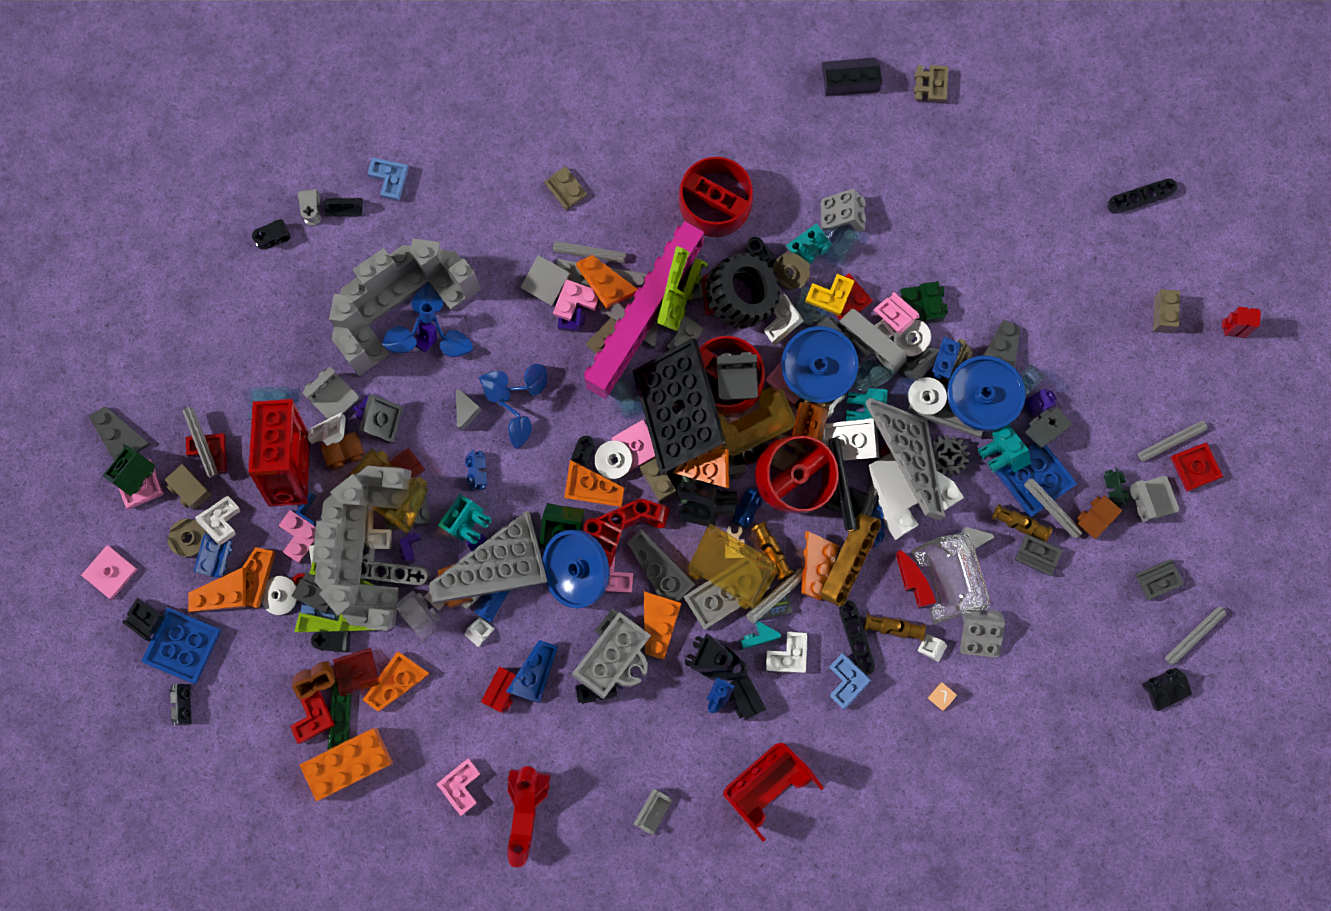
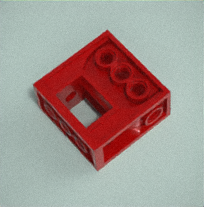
(279, 453)

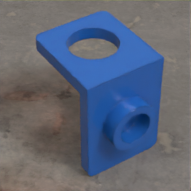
(303, 508)

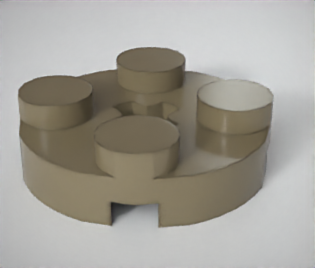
(797, 264)
(177, 537)

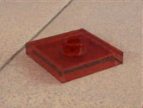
(356, 672)

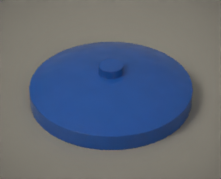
(819, 364)
(986, 393)
(576, 568)

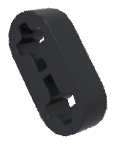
(588, 452)

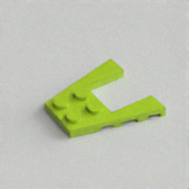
(674, 300)
(312, 623)

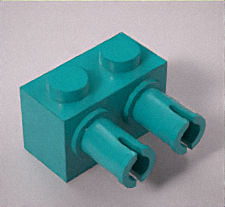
(810, 244)
(860, 398)
(1010, 447)
(462, 517)

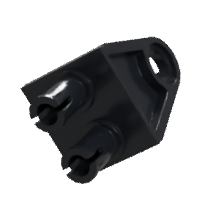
(708, 502)
(715, 660)

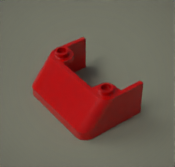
(765, 781)

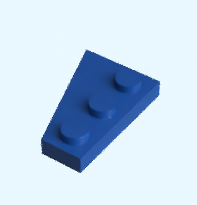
(534, 673)

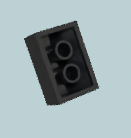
(851, 76)

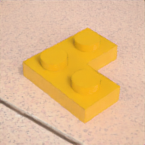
(833, 299)

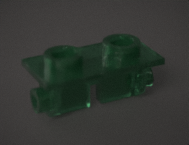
(1116, 480)

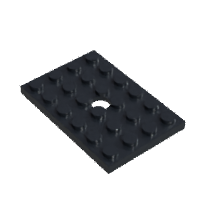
(660, 386)

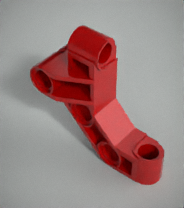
(609, 534)
(526, 790)

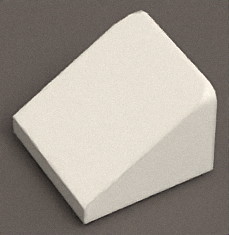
(478, 631)
(932, 647)

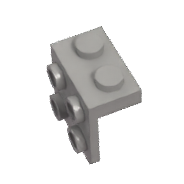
(843, 209)
(330, 394)
(1154, 498)
(982, 633)

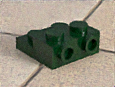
(927, 301)

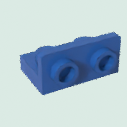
(212, 557)

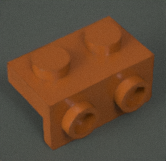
(810, 420)

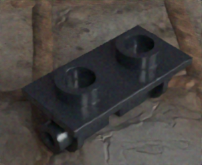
(343, 206)
(586, 695)
(181, 696)

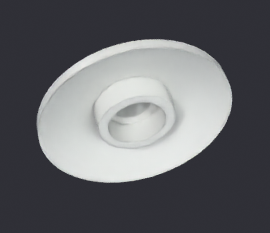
(919, 330)
(931, 388)
(604, 458)
(284, 602)

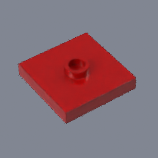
(1196, 467)

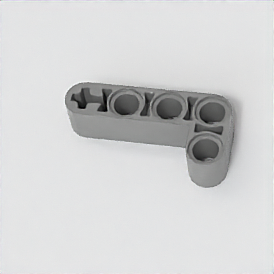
(874, 341)
(391, 570)

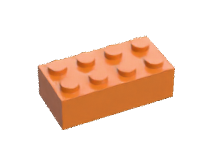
(346, 764)

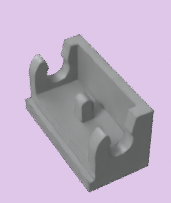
(653, 811)

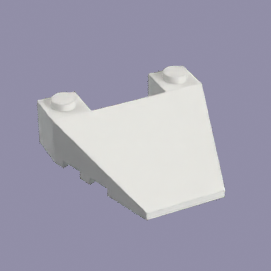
(898, 498)

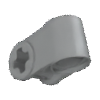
(310, 204)

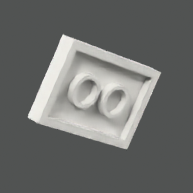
(856, 438)

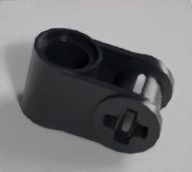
(273, 234)
(763, 252)
(751, 455)
(335, 641)

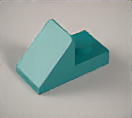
(765, 635)

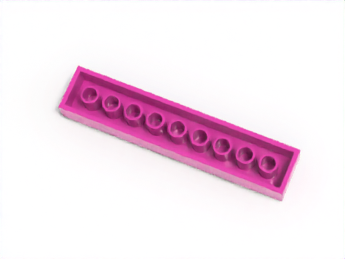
(640, 315)

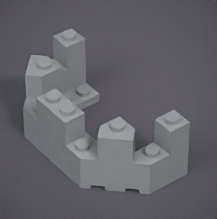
(385, 283)
(341, 546)

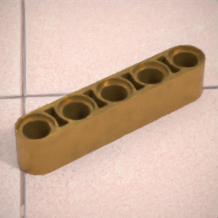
(850, 560)

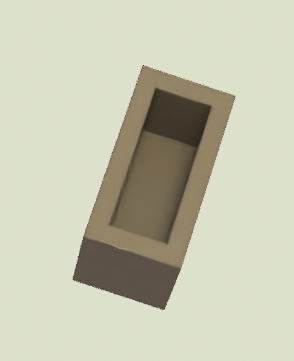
(1166, 311)
(659, 484)
(188, 487)

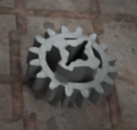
(956, 455)

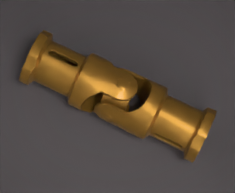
(1015, 520)
(773, 552)
(891, 626)

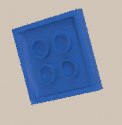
(1045, 470)
(181, 646)

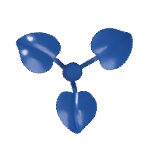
(426, 303)
(496, 389)

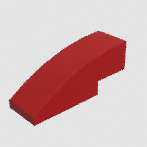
(915, 580)

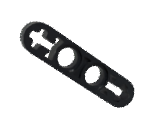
(1142, 197)
(858, 637)

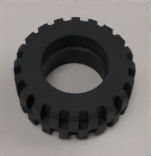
(758, 279)

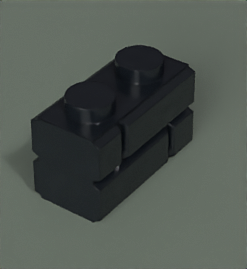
(746, 698)

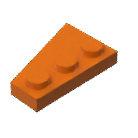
(605, 282)
(710, 468)
(591, 487)
(819, 560)
(257, 574)
(220, 594)
(659, 622)
(394, 681)

